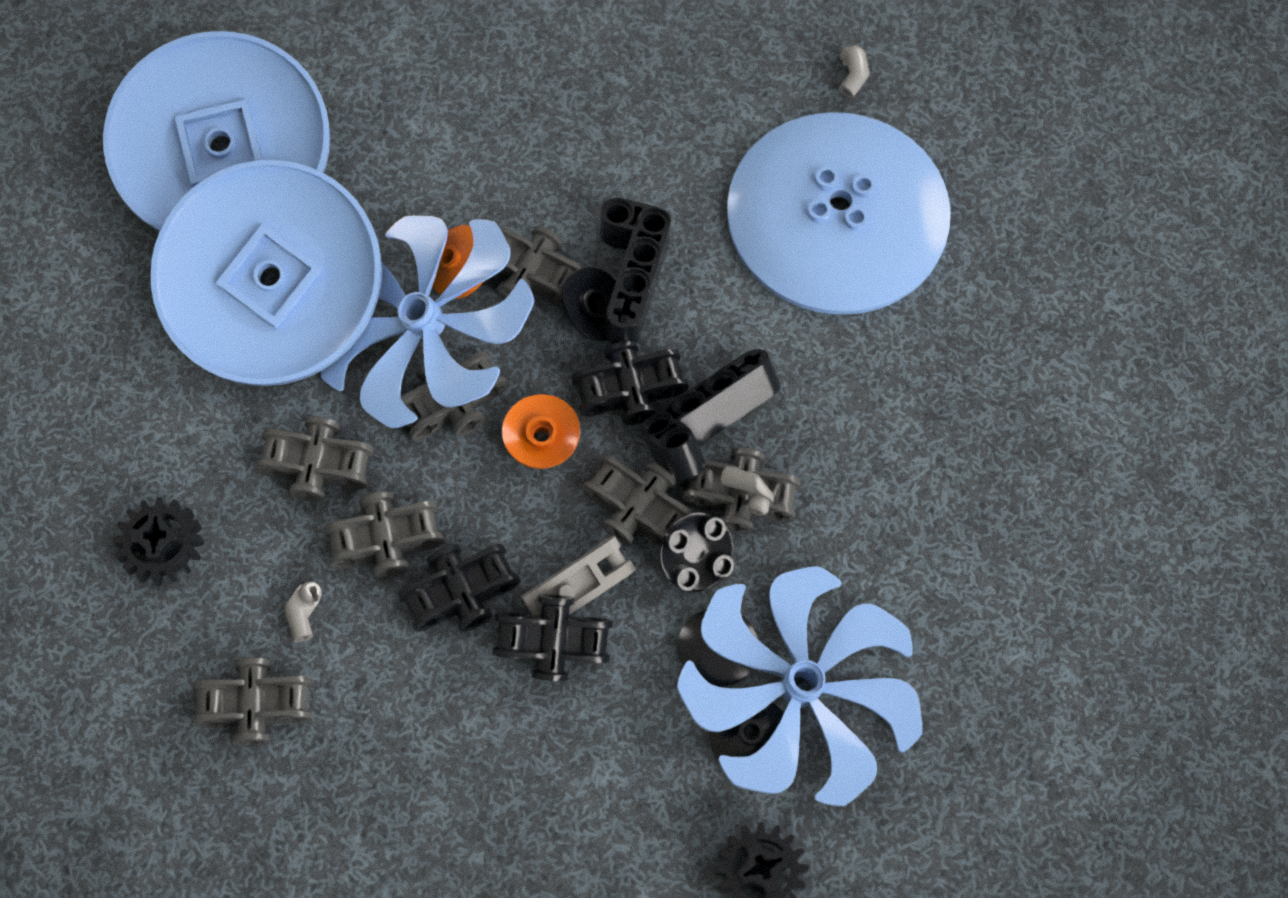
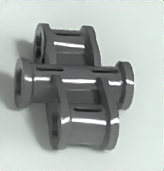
(536, 264)
(435, 416)
(314, 459)
(725, 498)
(635, 500)
(369, 537)
(252, 701)

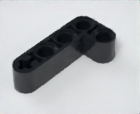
(636, 237)
(706, 410)

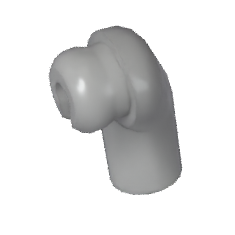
(858, 68)
(753, 485)
(300, 608)

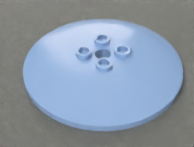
(201, 90)
(233, 230)
(828, 255)

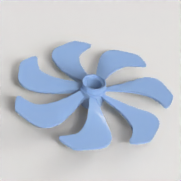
(446, 379)
(775, 764)

